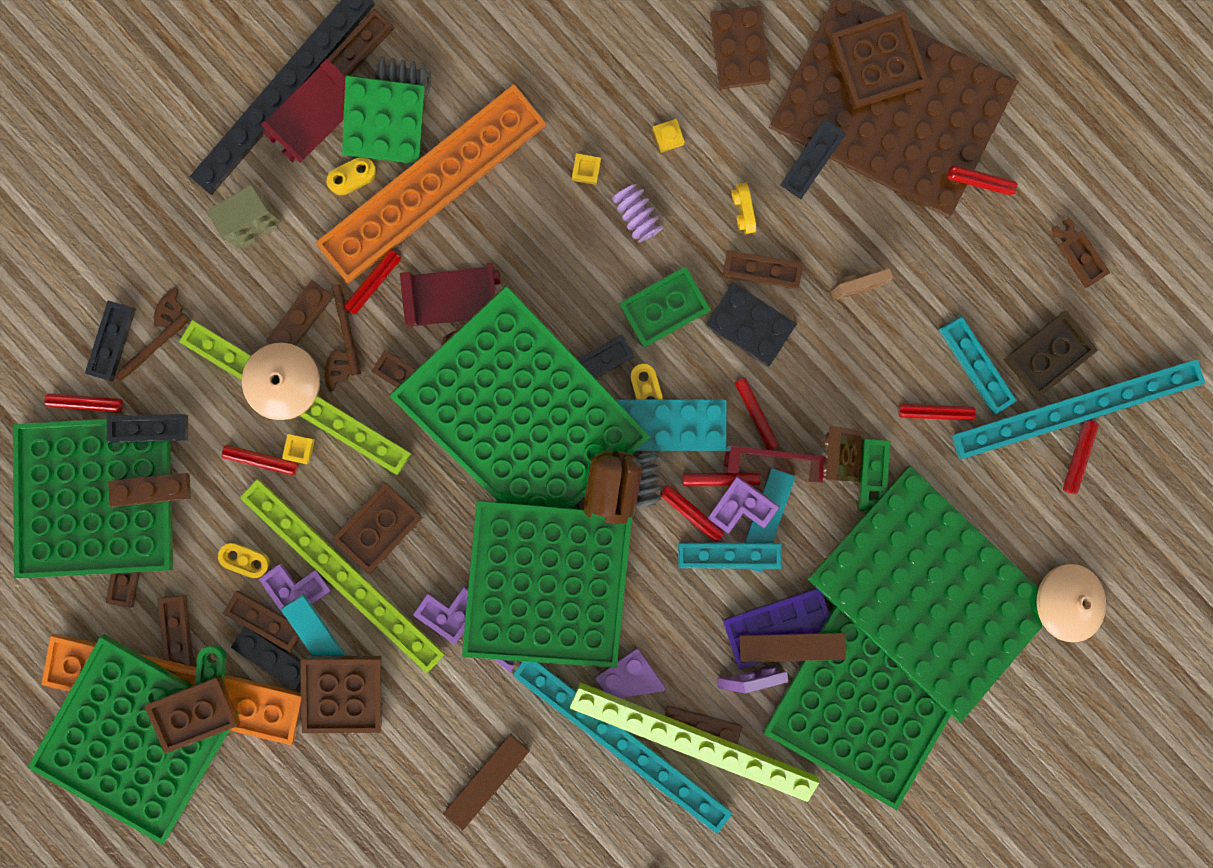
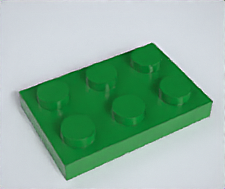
(664, 307)

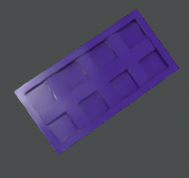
(791, 615)

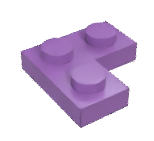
(741, 499)
(284, 588)
(442, 618)

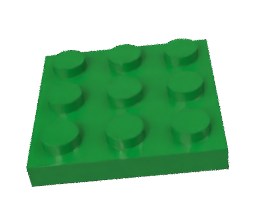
(383, 119)

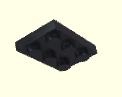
(751, 324)

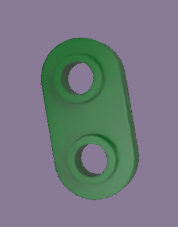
(209, 668)

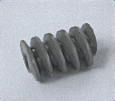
(403, 74)
(646, 491)

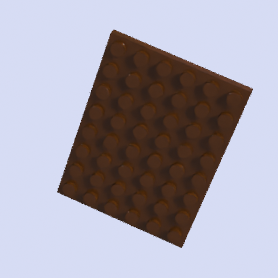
(907, 137)

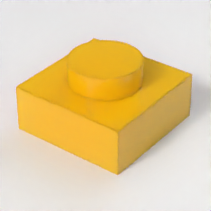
(668, 135)
(586, 169)
(298, 449)

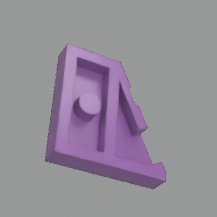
(630, 677)
(753, 681)

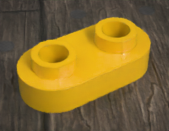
(351, 178)
(742, 198)
(647, 388)
(245, 560)

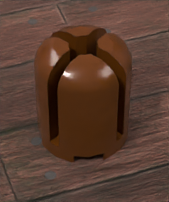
(613, 486)

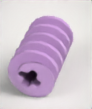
(637, 213)

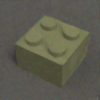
(244, 217)

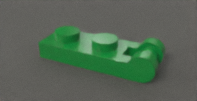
(873, 471)

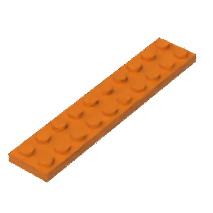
(431, 184)
(263, 708)

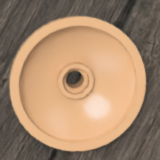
(297, 384)
(1061, 603)

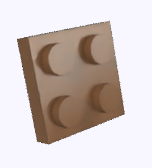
(851, 285)

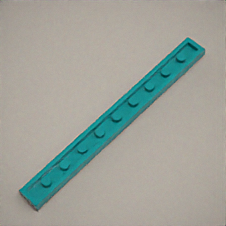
(1078, 409)
(626, 748)

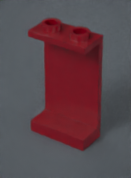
(308, 113)
(447, 294)
(733, 454)

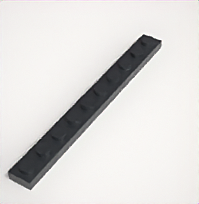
(299, 68)

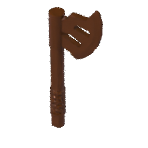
(171, 329)
(351, 355)

